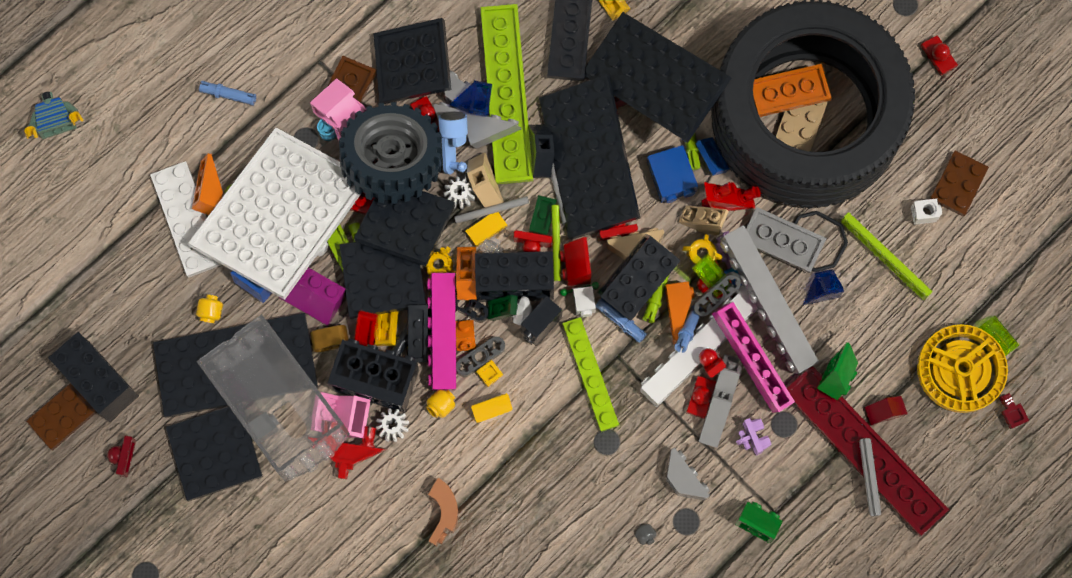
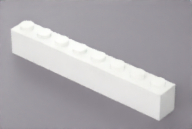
(682, 365)

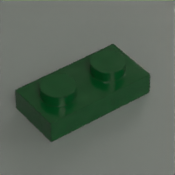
(542, 215)
(502, 308)

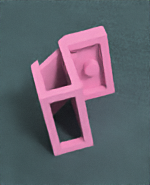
(336, 106)
(351, 411)

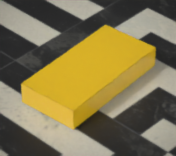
(486, 228)

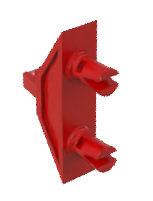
(729, 197)
(352, 454)

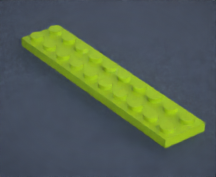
(508, 94)

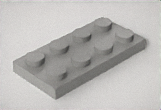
(785, 240)

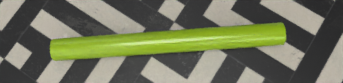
(556, 243)

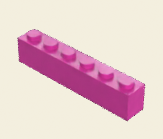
(442, 331)
(753, 357)

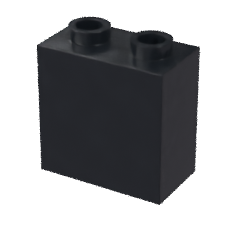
(541, 321)

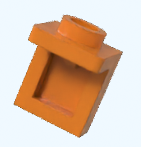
(465, 335)

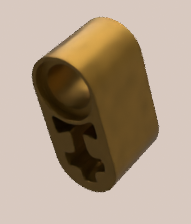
(328, 338)

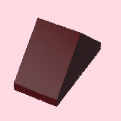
(885, 410)

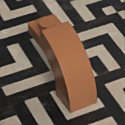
(449, 511)

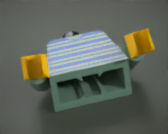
(52, 117)

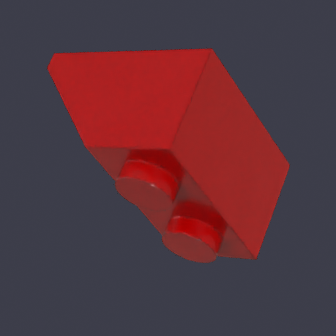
(577, 262)

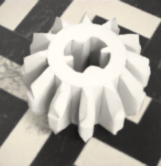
(452, 192)
(395, 431)

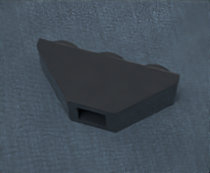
(541, 150)

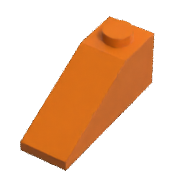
(208, 187)
(466, 273)
(678, 303)

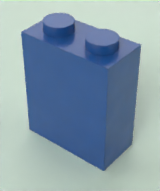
(672, 174)

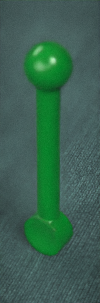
(564, 292)

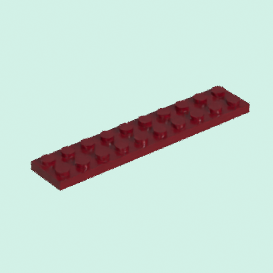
(844, 429)

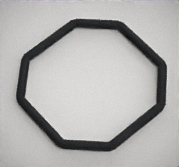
(842, 232)

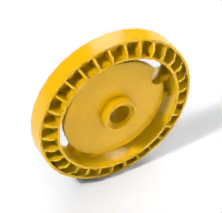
(952, 379)

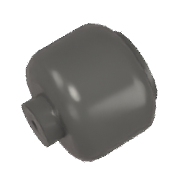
(645, 534)

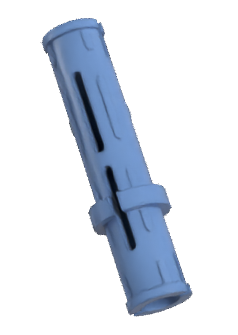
(219, 90)
(625, 324)
(686, 333)

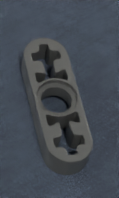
(717, 286)
(495, 353)

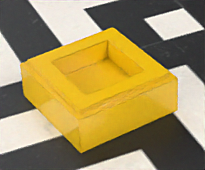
(489, 373)

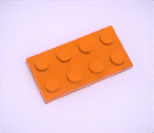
(790, 90)

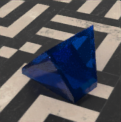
(475, 99)
(824, 287)

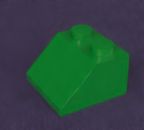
(839, 373)
(759, 522)

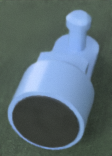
(453, 132)

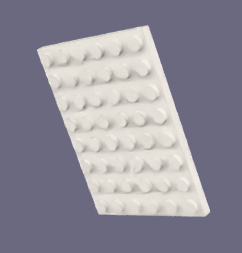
(277, 214)

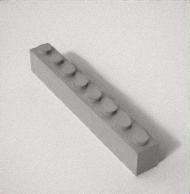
(769, 300)

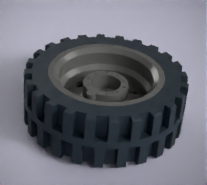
(389, 167)

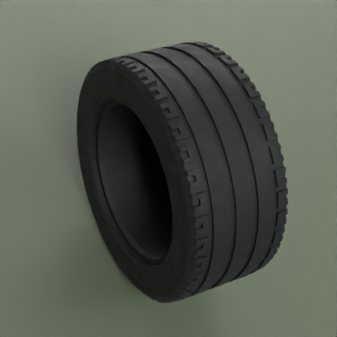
(825, 35)

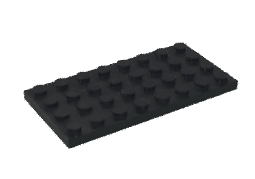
(657, 76)
(590, 157)
(187, 387)

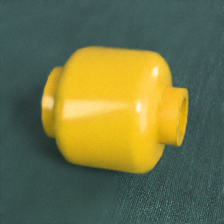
(209, 309)
(440, 403)

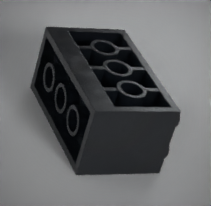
(514, 274)
(638, 276)
(93, 377)
(378, 387)

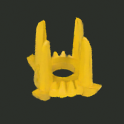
(704, 244)
(443, 254)

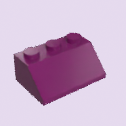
(317, 296)

